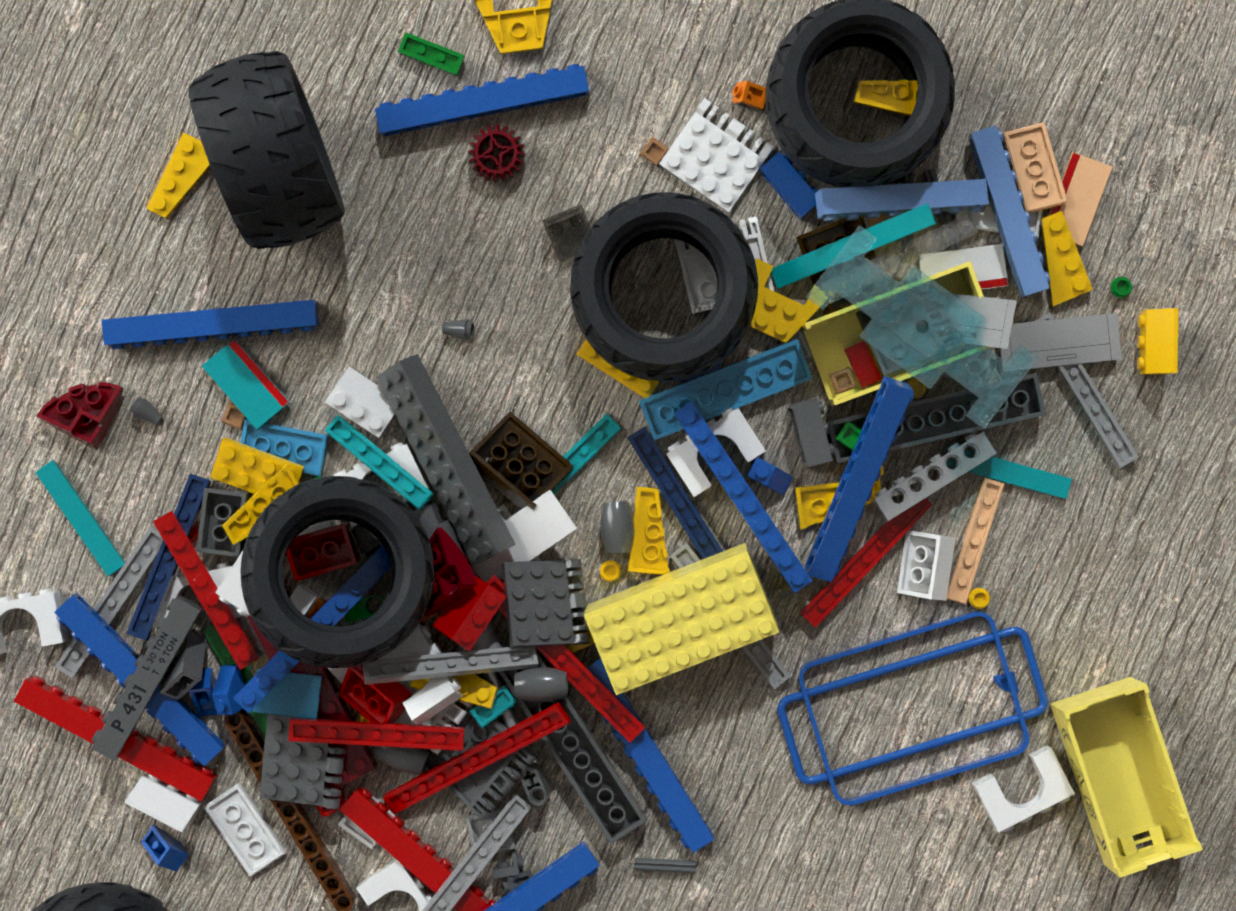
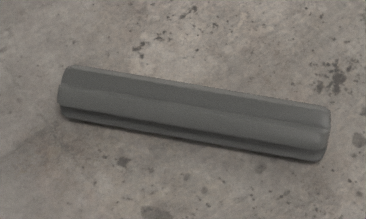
(665, 865)

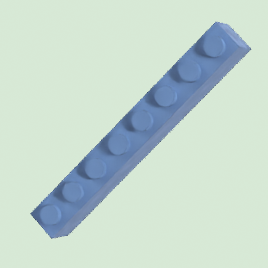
(901, 198)
(1008, 211)

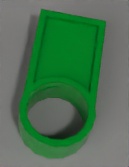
(360, 609)

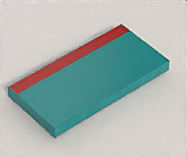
(245, 384)

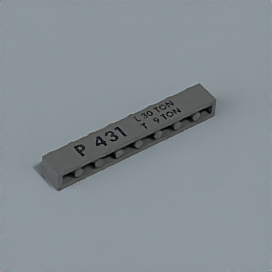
(147, 677)

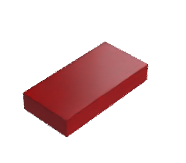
(863, 364)

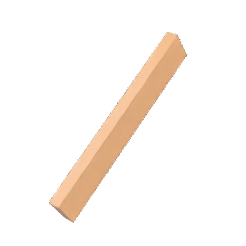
(974, 540)

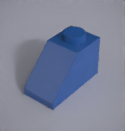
(769, 475)
(226, 687)
(202, 694)
(164, 849)

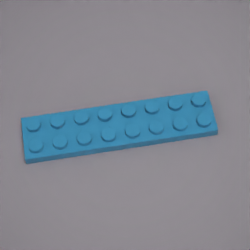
(728, 387)

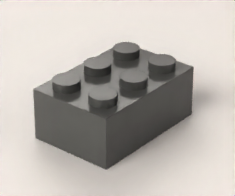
(811, 432)
(216, 509)

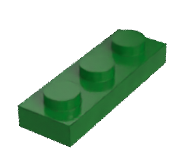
(431, 54)

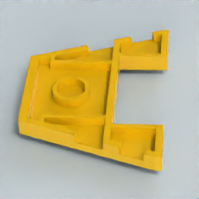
(518, 28)
(776, 313)

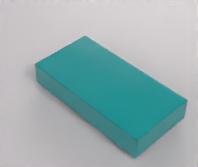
(503, 702)

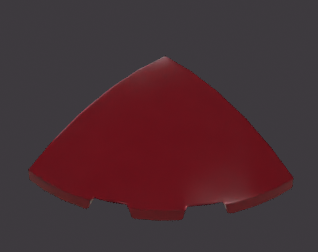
(84, 412)
(451, 572)

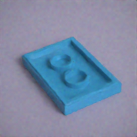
(293, 696)

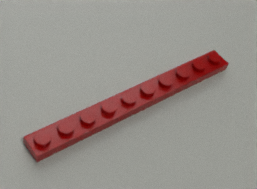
(585, 681)
(477, 758)

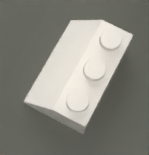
(361, 402)
(926, 565)
(164, 802)

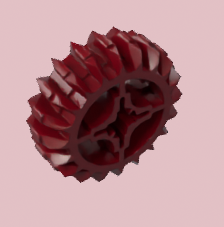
(492, 135)

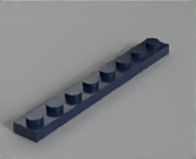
(674, 493)
(165, 564)

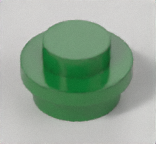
(1121, 287)

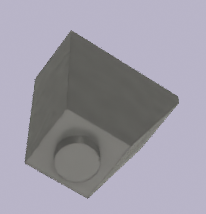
(185, 668)

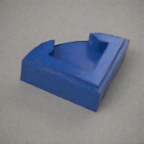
(1001, 681)

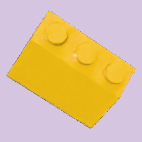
(1158, 341)

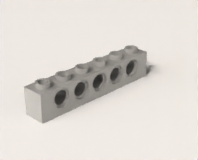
(982, 451)

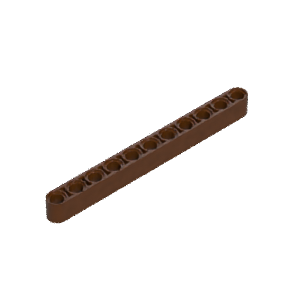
(291, 821)

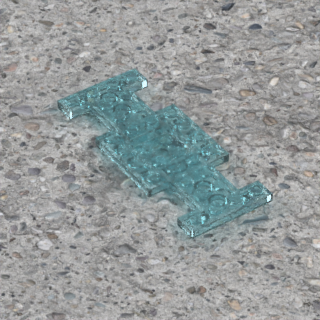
(945, 345)

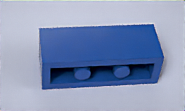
(789, 184)

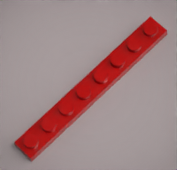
(862, 563)
(205, 590)
(376, 734)

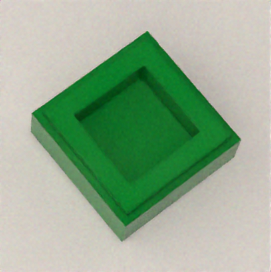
(849, 435)

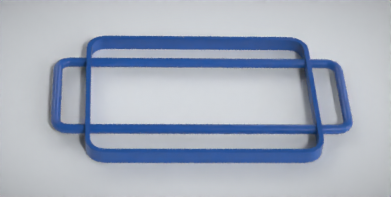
(1018, 717)

